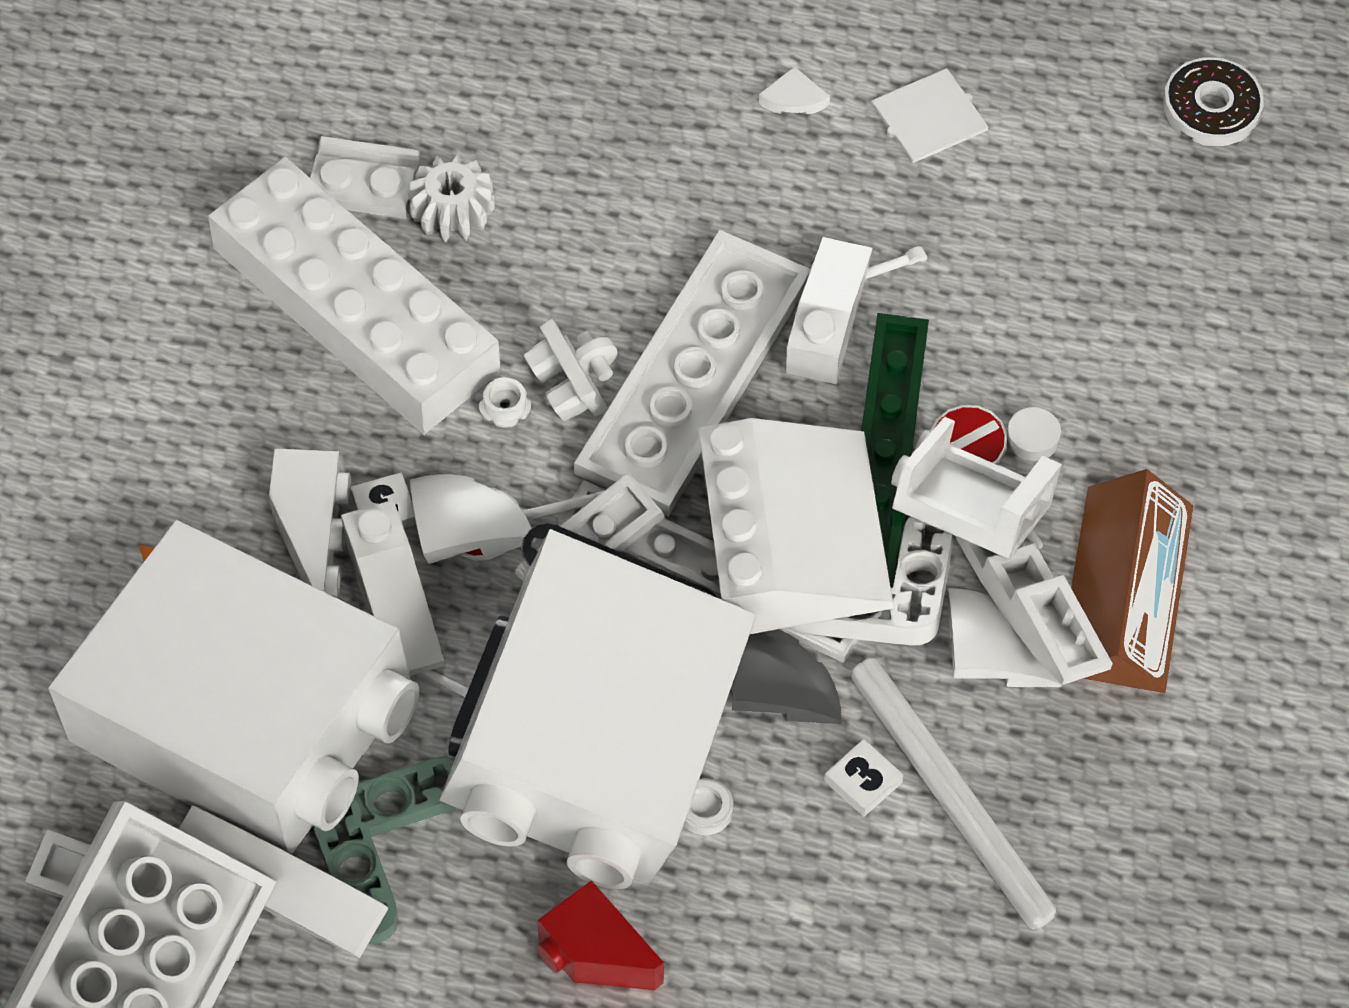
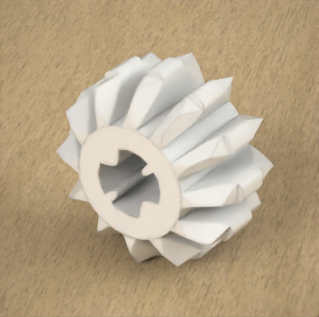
(451, 197)

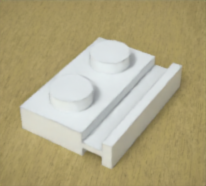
(366, 175)

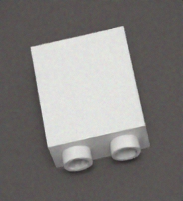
(236, 688)
(597, 713)

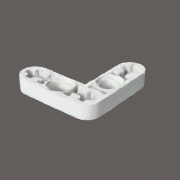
(893, 624)

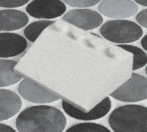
(794, 522)
(144, 921)

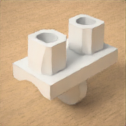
(558, 354)

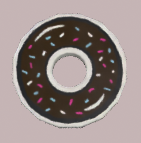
(1220, 78)

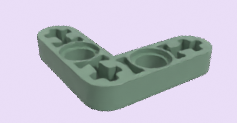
(367, 822)

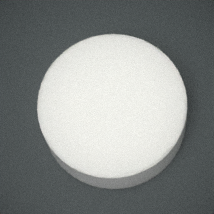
(1033, 433)
(710, 808)

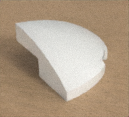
(464, 515)
(988, 645)

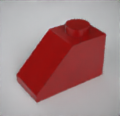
(597, 943)

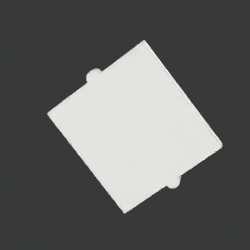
(929, 115)

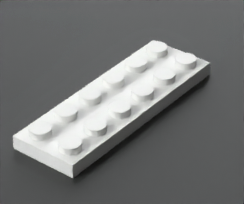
(694, 369)

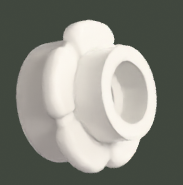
(502, 391)

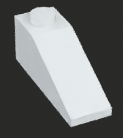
(827, 310)
(391, 581)

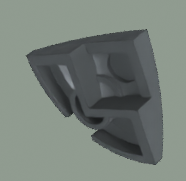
(784, 678)

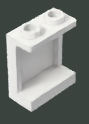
(972, 494)

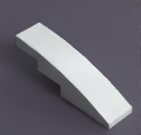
(1040, 610)
(302, 892)

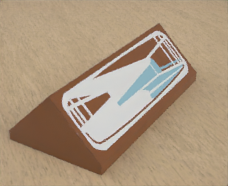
(1133, 574)

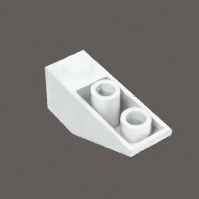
(305, 508)

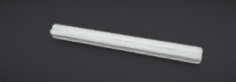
(953, 794)

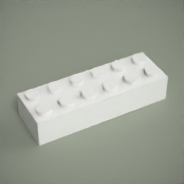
(355, 295)

